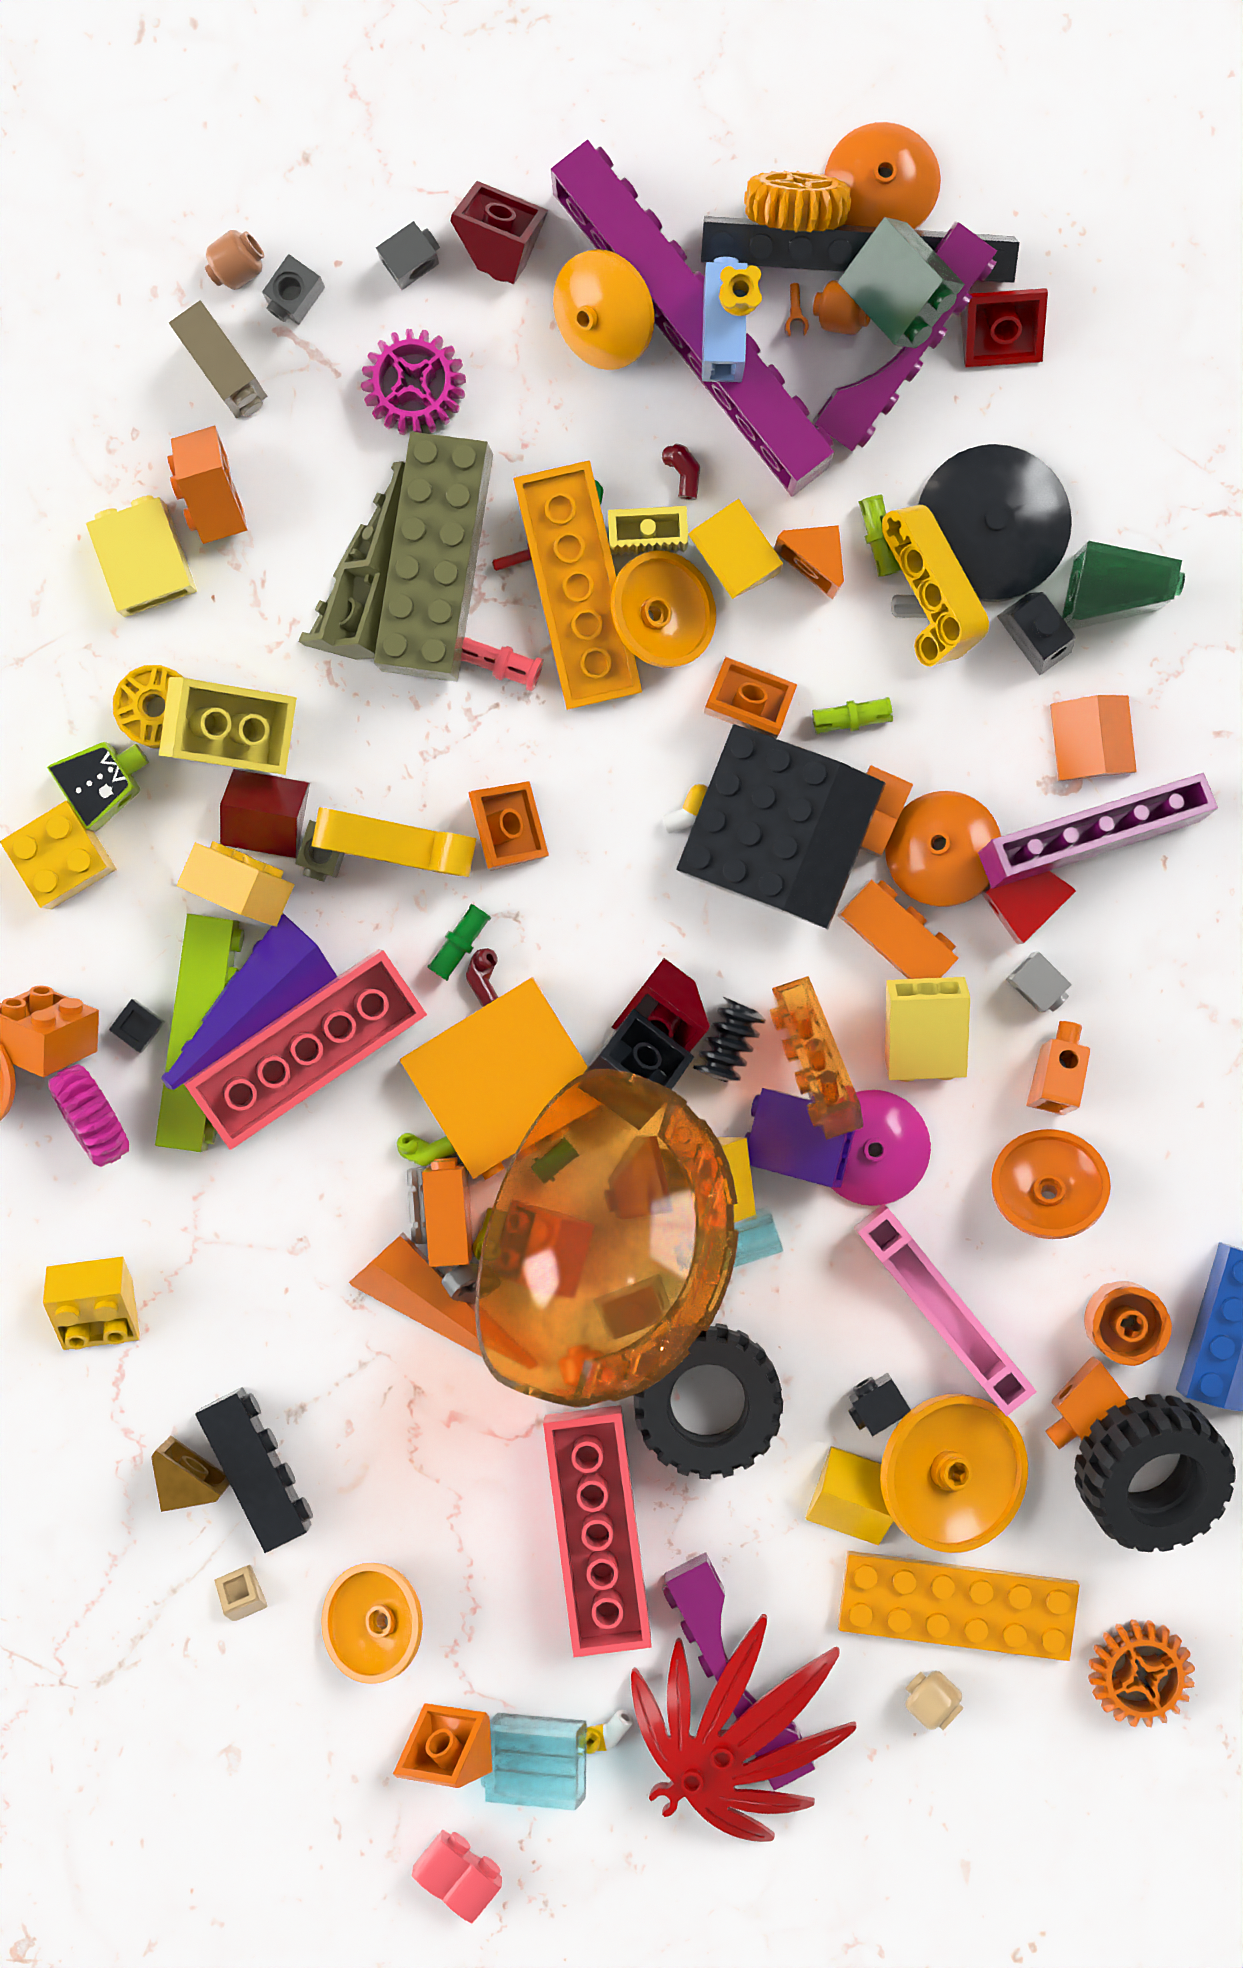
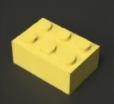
(227, 725)

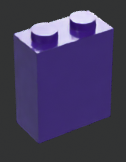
(790, 1145)

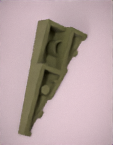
(353, 611)

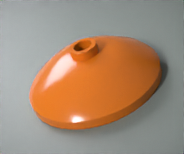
(903, 196)
(944, 875)
(1056, 1164)

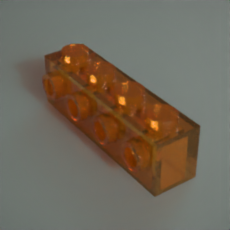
(819, 1062)

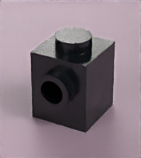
(877, 1404)

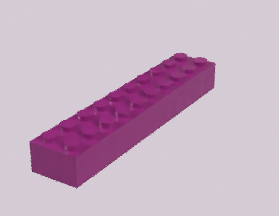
(759, 404)

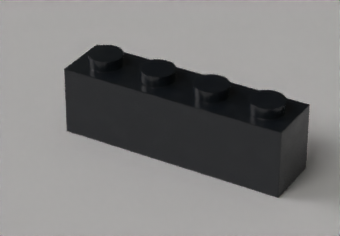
(254, 1469)

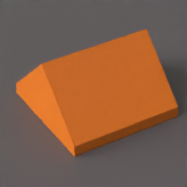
(815, 555)
(750, 698)
(1093, 737)
(508, 825)
(447, 1747)

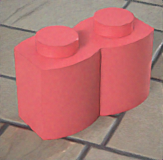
(458, 1875)

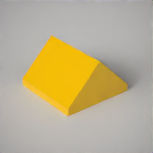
(736, 549)
(850, 1497)

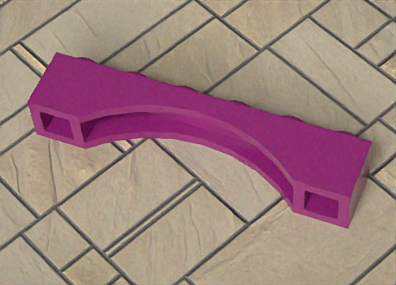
(855, 406)
(700, 1598)

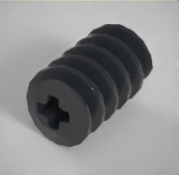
(730, 1041)

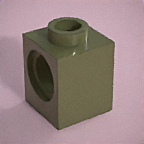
(306, 859)

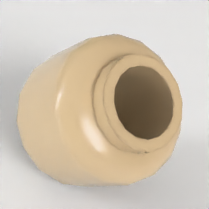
(933, 1700)

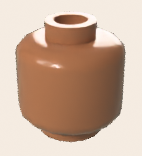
(234, 259)

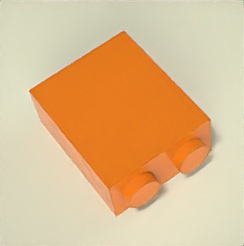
(447, 1213)

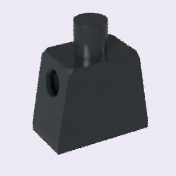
(1038, 630)

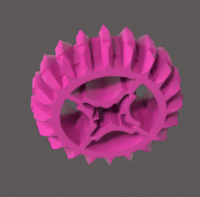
(423, 371)
(89, 1115)

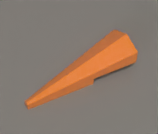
(407, 1284)

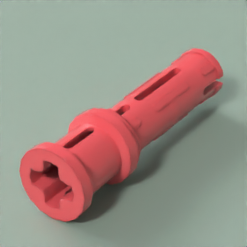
(503, 662)

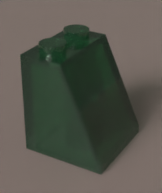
(1118, 584)

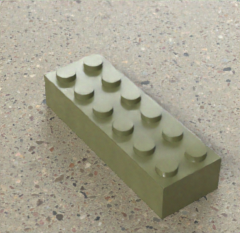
(433, 556)

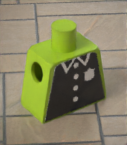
(99, 781)

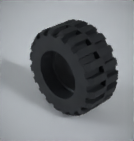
(740, 1442)
(1177, 1506)

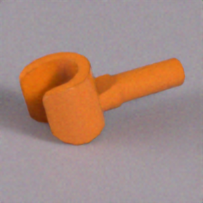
(795, 310)

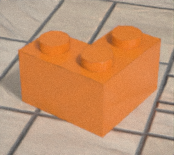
(205, 483)

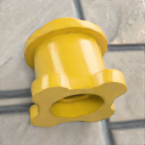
(743, 280)

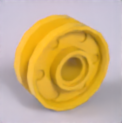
(132, 699)

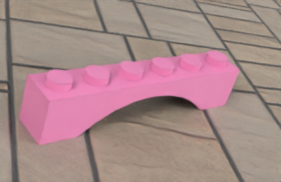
(945, 1309)

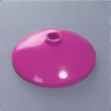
(903, 1155)

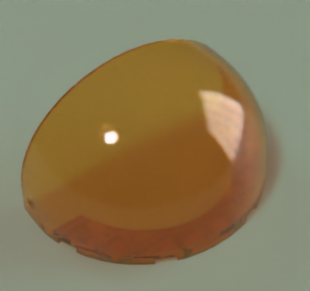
(605, 1243)

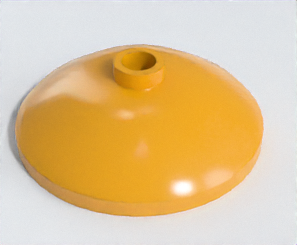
(616, 304)
(679, 604)
(356, 1624)

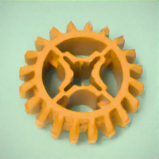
(797, 201)

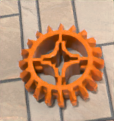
(1127, 1680)

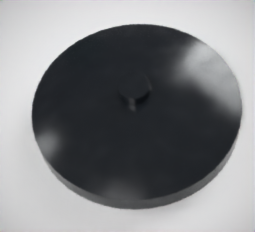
(1000, 518)

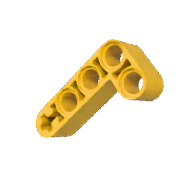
(938, 583)
(393, 842)

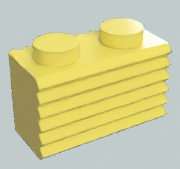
(648, 529)

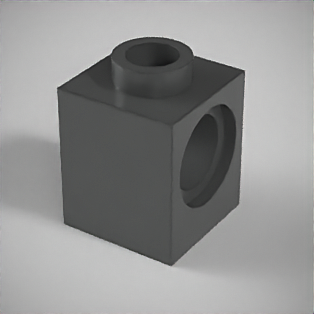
(409, 254)
(288, 274)

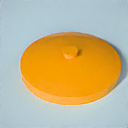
(954, 1473)

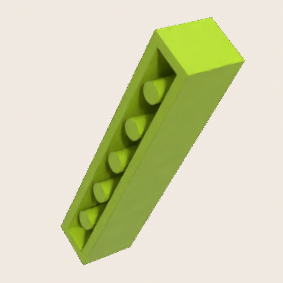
(203, 974)

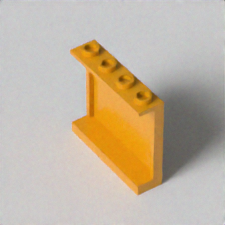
(495, 1075)

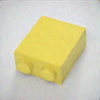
(140, 555)
(927, 1028)

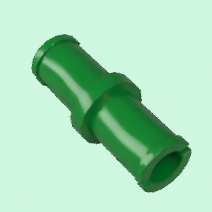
(459, 942)

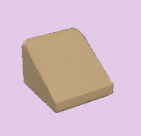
(240, 1593)

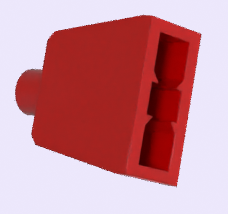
(1028, 903)

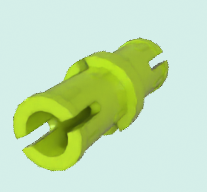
(873, 514)
(852, 715)

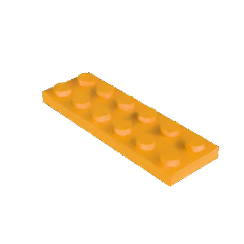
(576, 583)
(958, 1605)

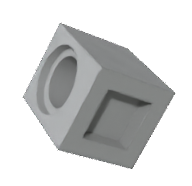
(1040, 983)

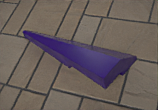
(272, 981)

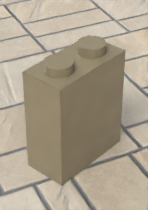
(219, 360)

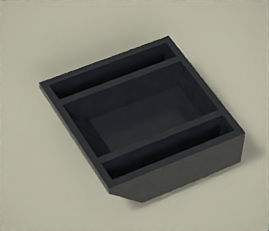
(780, 826)

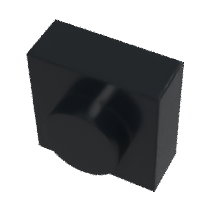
(136, 1025)

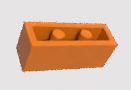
(898, 932)

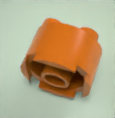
(1133, 1343)

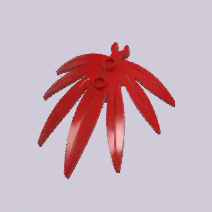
(712, 1762)

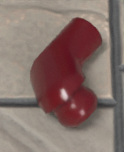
(688, 468)
(479, 974)

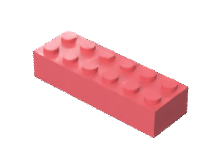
(305, 1048)
(597, 1531)

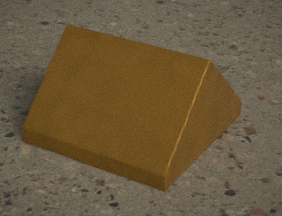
(185, 1477)

